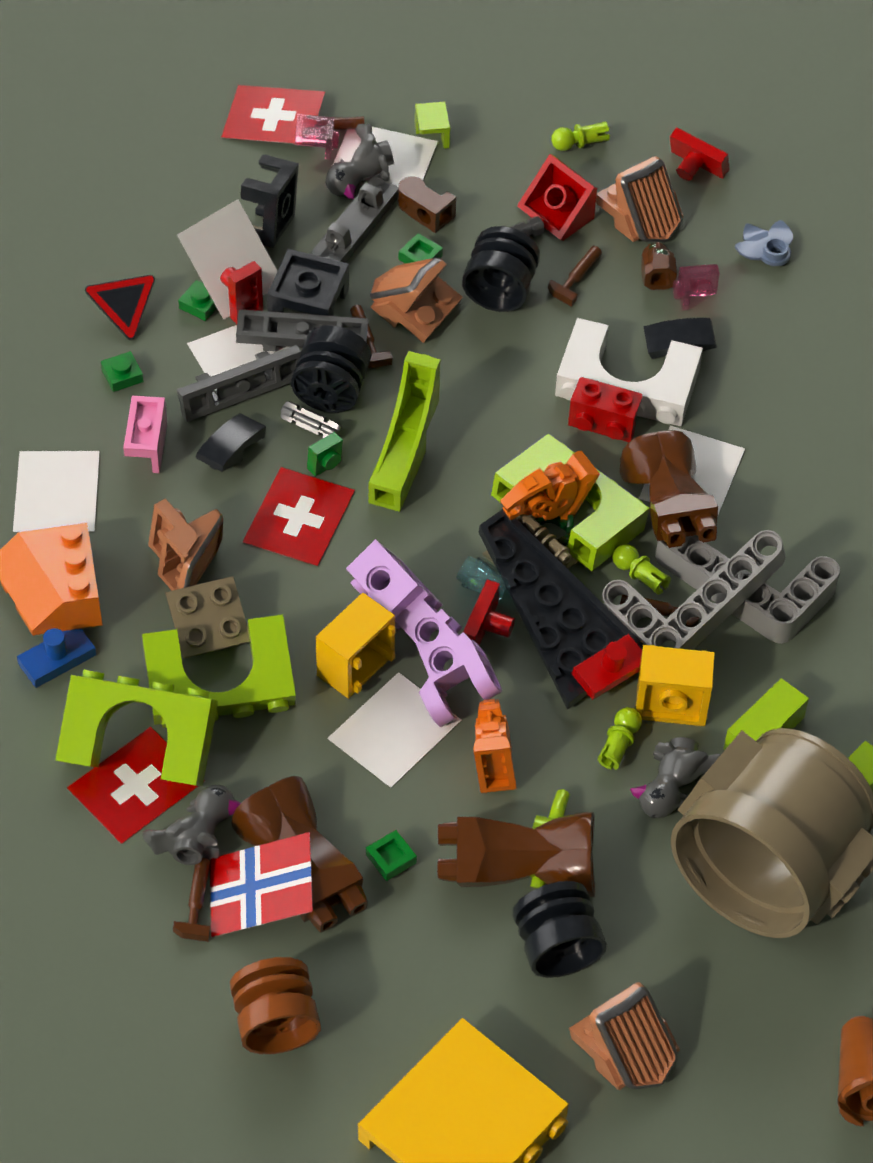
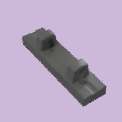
(357, 220)
(288, 329)
(238, 384)

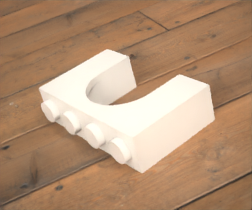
(664, 395)

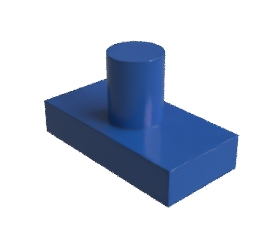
(56, 655)

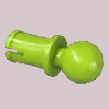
(564, 138)
(627, 558)
(620, 736)

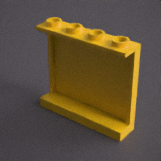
(465, 1107)

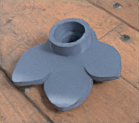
(765, 245)

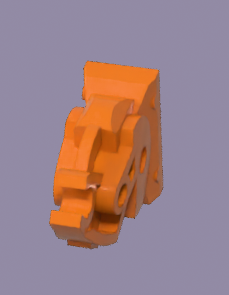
(552, 492)
(493, 749)

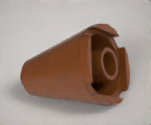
(856, 1071)

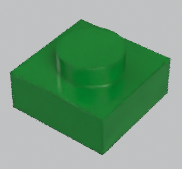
(419, 249)
(197, 301)
(122, 371)
(324, 454)
(391, 855)

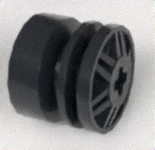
(501, 269)
(331, 369)
(559, 929)

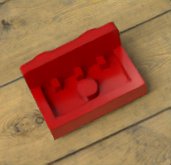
(604, 409)

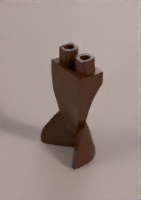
(676, 501)
(288, 811)
(507, 852)

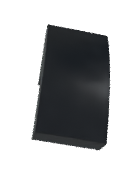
(690, 331)
(228, 443)

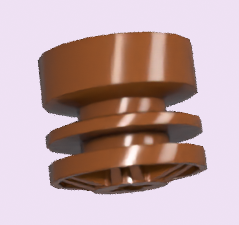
(275, 1005)

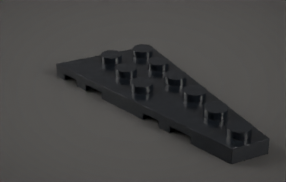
(554, 605)

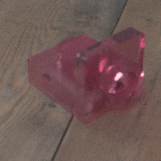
(317, 132)
(695, 281)

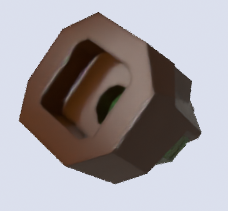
(658, 267)

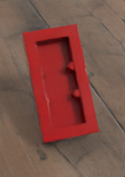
(697, 154)
(244, 288)
(484, 616)
(609, 667)

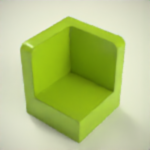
(432, 119)

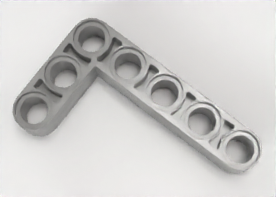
(698, 561)
(699, 602)

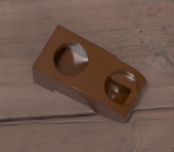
(425, 204)

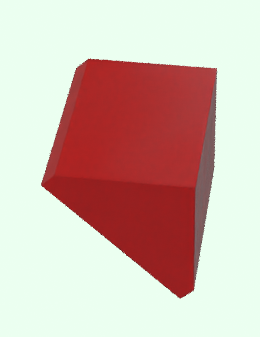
(560, 198)

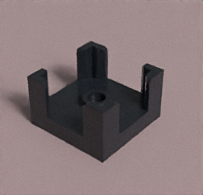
(274, 200)
(308, 284)

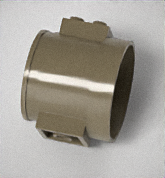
(776, 832)

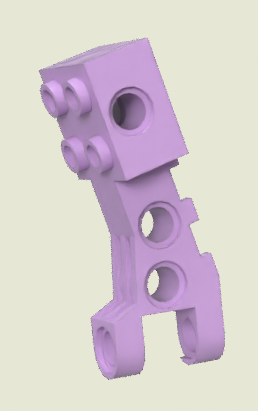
(415, 609)

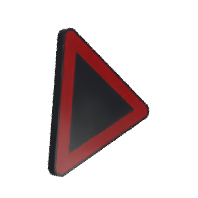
(123, 301)

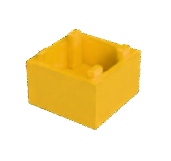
(355, 645)
(674, 685)

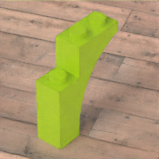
(407, 432)

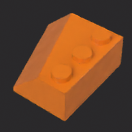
(52, 578)

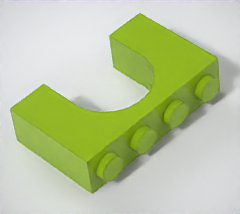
(616, 516)
(266, 687)
(94, 701)
(785, 708)

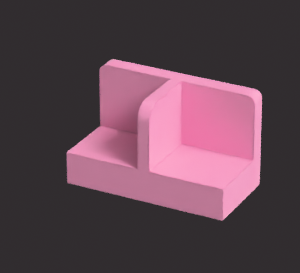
(146, 429)

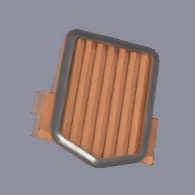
(643, 202)
(414, 296)
(183, 546)
(628, 1040)

